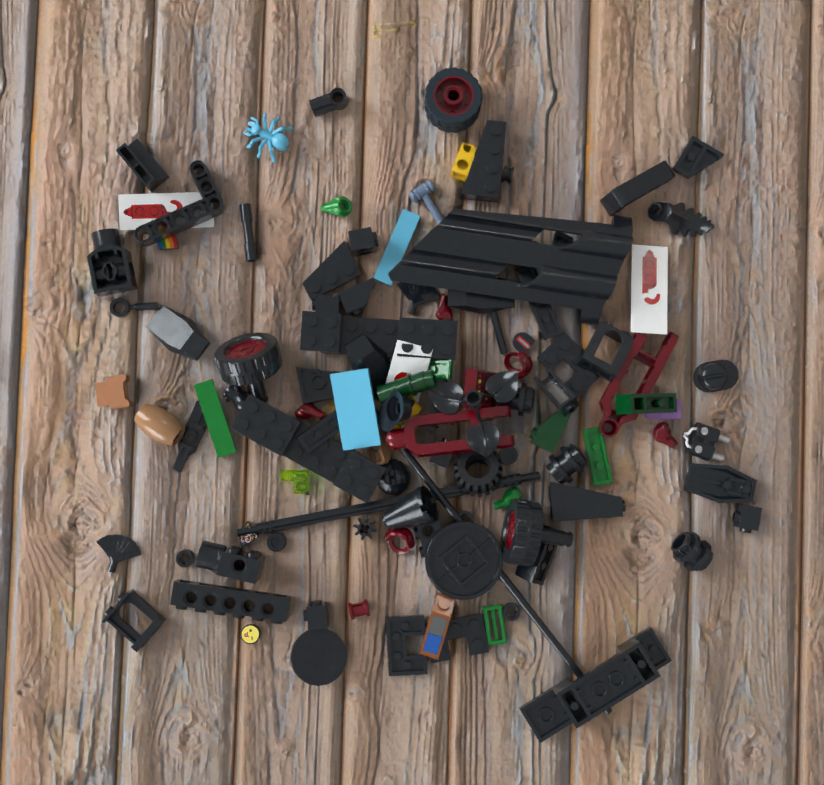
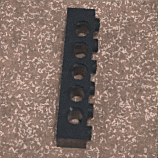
(181, 600)

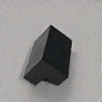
(143, 164)

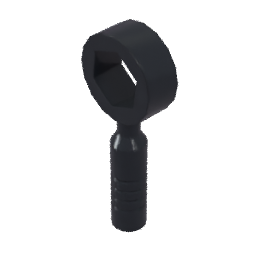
(137, 306)

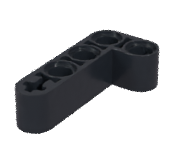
(637, 188)

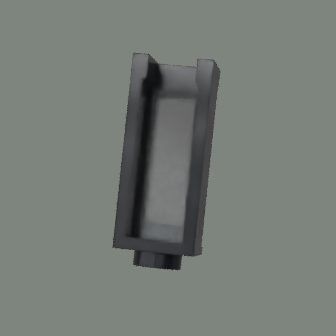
(557, 393)

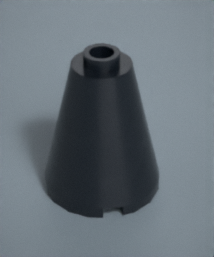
(412, 510)

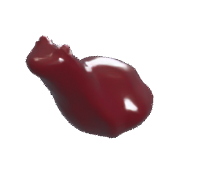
(443, 311)
(309, 410)
(663, 435)

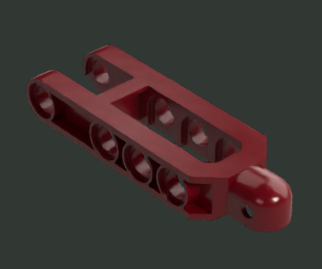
(610, 421)
(405, 438)

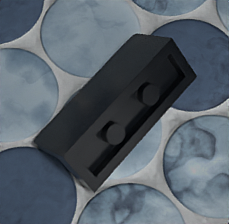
(538, 570)

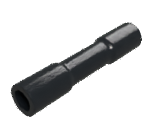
(246, 219)

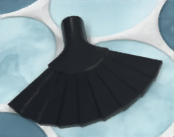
(418, 295)
(118, 549)

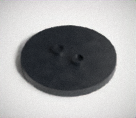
(463, 560)

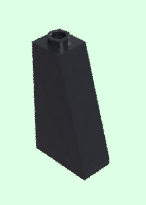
(578, 503)

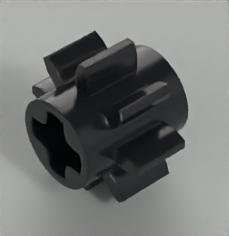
(366, 522)

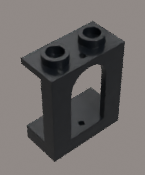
(599, 366)
(113, 617)

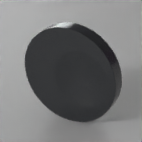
(318, 657)

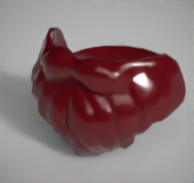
(525, 361)
(403, 533)

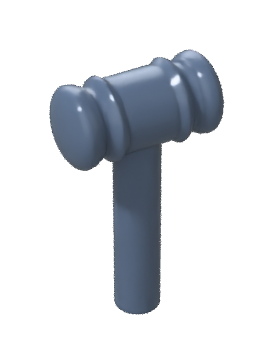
(422, 192)

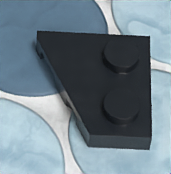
(696, 158)

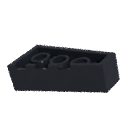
(486, 169)

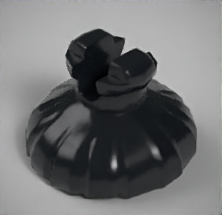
(401, 478)

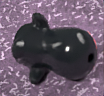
(235, 394)

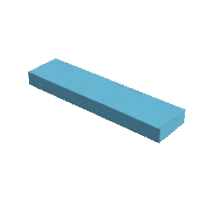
(397, 245)

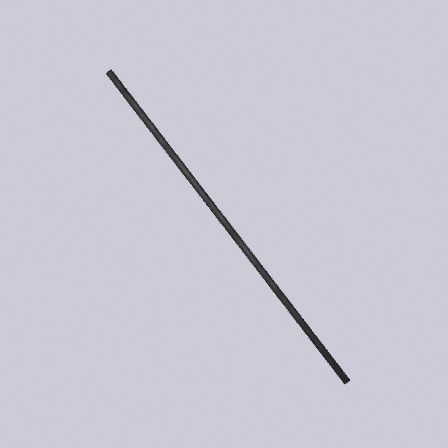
(503, 577)

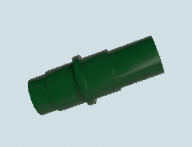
(408, 385)

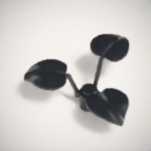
(448, 395)

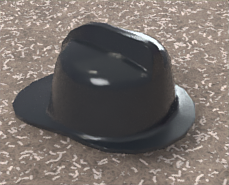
(715, 376)
(395, 410)

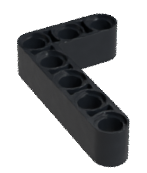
(185, 212)

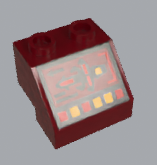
(476, 380)

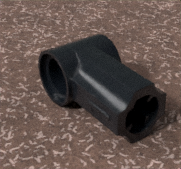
(327, 104)

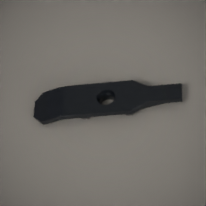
(188, 446)

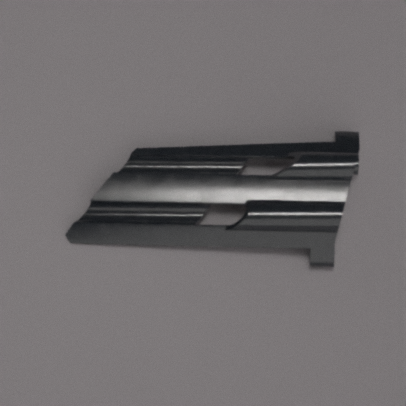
(477, 245)

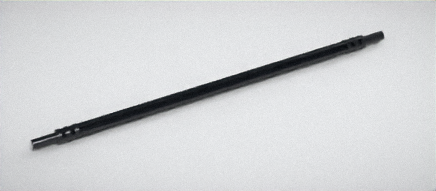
(366, 508)

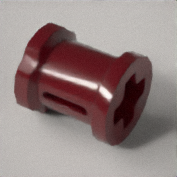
(358, 609)

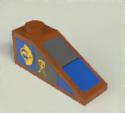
(437, 626)

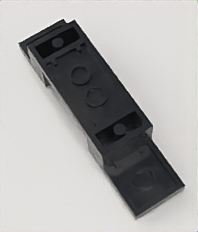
(331, 331)
(278, 433)
(598, 688)

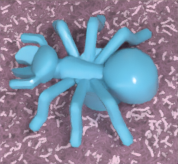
(271, 137)

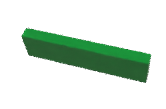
(215, 418)

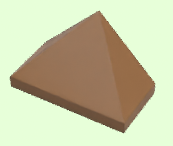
(381, 453)

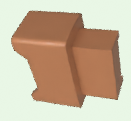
(114, 392)

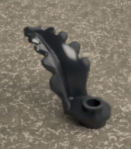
(679, 218)

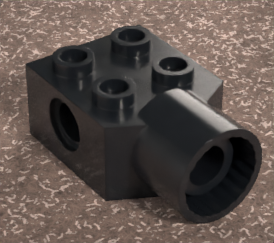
(110, 264)
(225, 561)

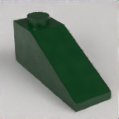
(646, 403)
(549, 431)

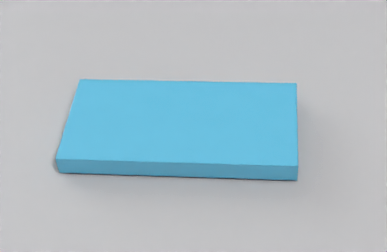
(355, 409)

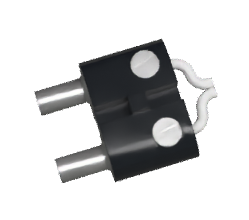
(703, 442)

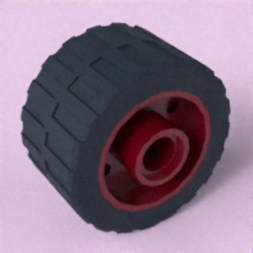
(448, 86)

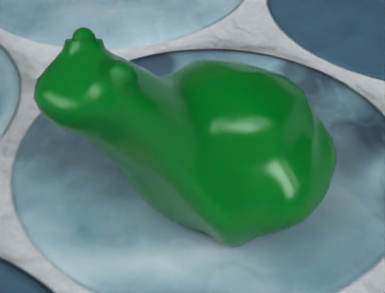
(338, 206)
(512, 493)

